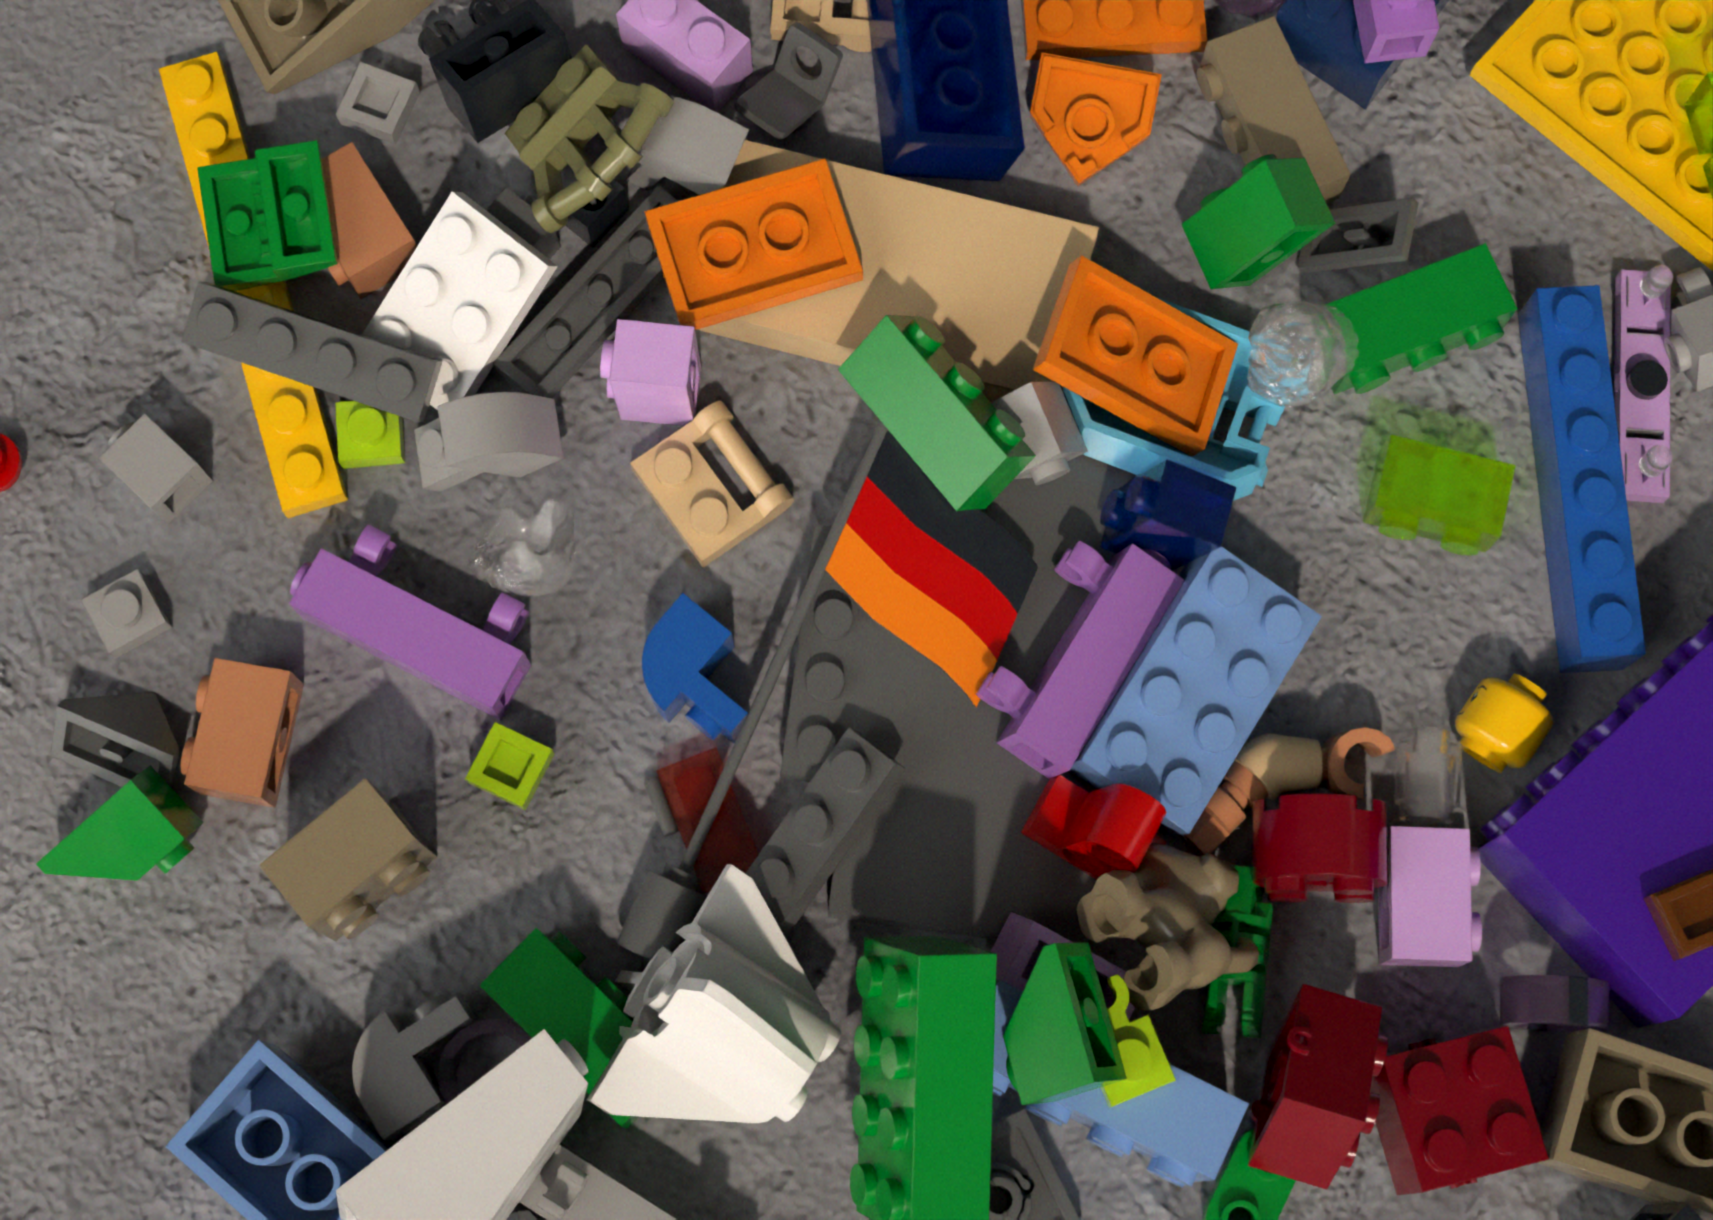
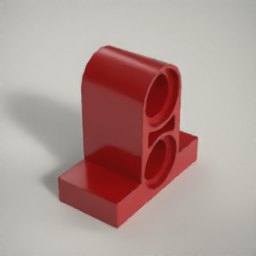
(1096, 828)

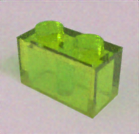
(1438, 495)

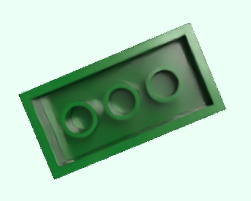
(924, 1079)

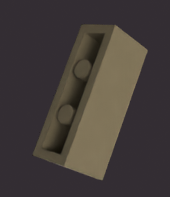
(1269, 103)

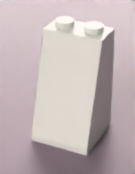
(480, 1147)

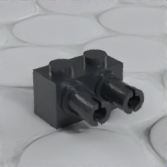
(497, 66)

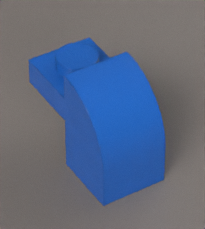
(677, 664)

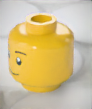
(1504, 722)

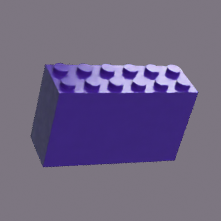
(1618, 828)

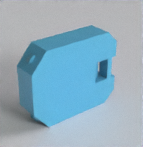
(1233, 462)

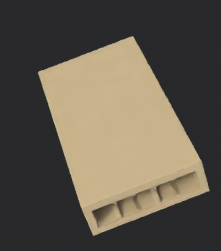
(928, 252)

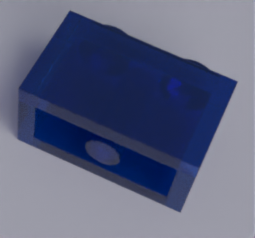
(1168, 512)

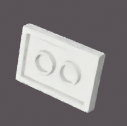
(462, 295)

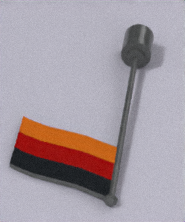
(916, 569)

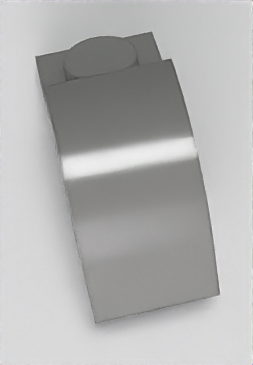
(689, 148)
(490, 435)
(391, 1066)

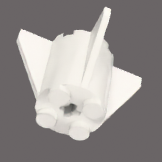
(720, 1021)

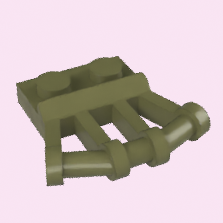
(566, 118)

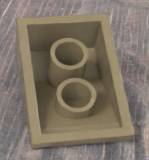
(303, 37)

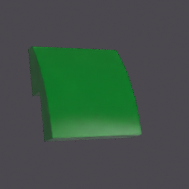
(267, 216)

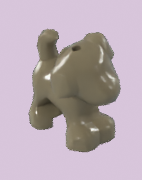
(1170, 914)

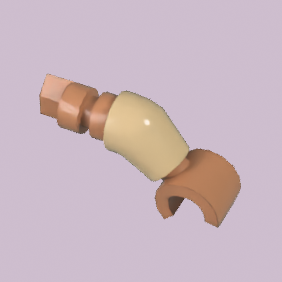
(1280, 765)

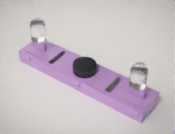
(1643, 381)

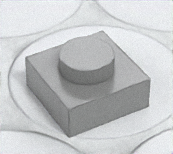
(378, 103)
(126, 613)

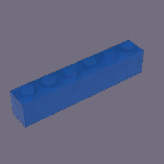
(1580, 480)

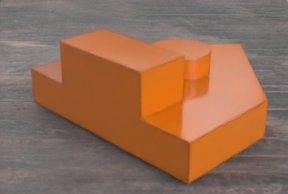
(1092, 111)

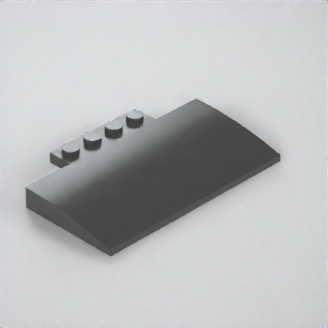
(949, 832)

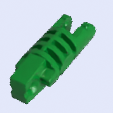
(1248, 918)

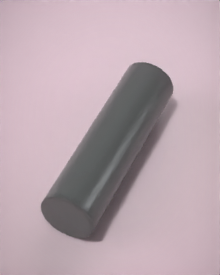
(661, 806)

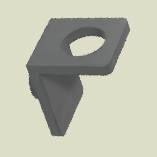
(787, 93)

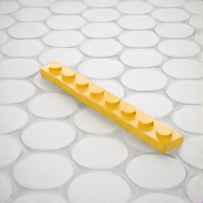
(285, 409)

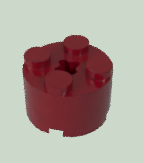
(1319, 847)

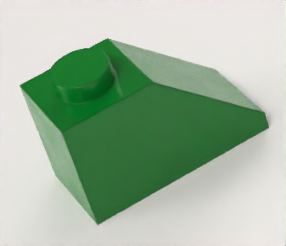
(128, 834)
(1061, 1030)

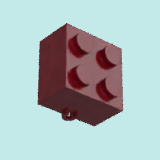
(1318, 1087)
(1455, 1112)

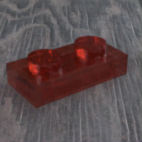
(688, 790)

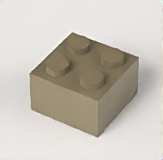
(349, 863)

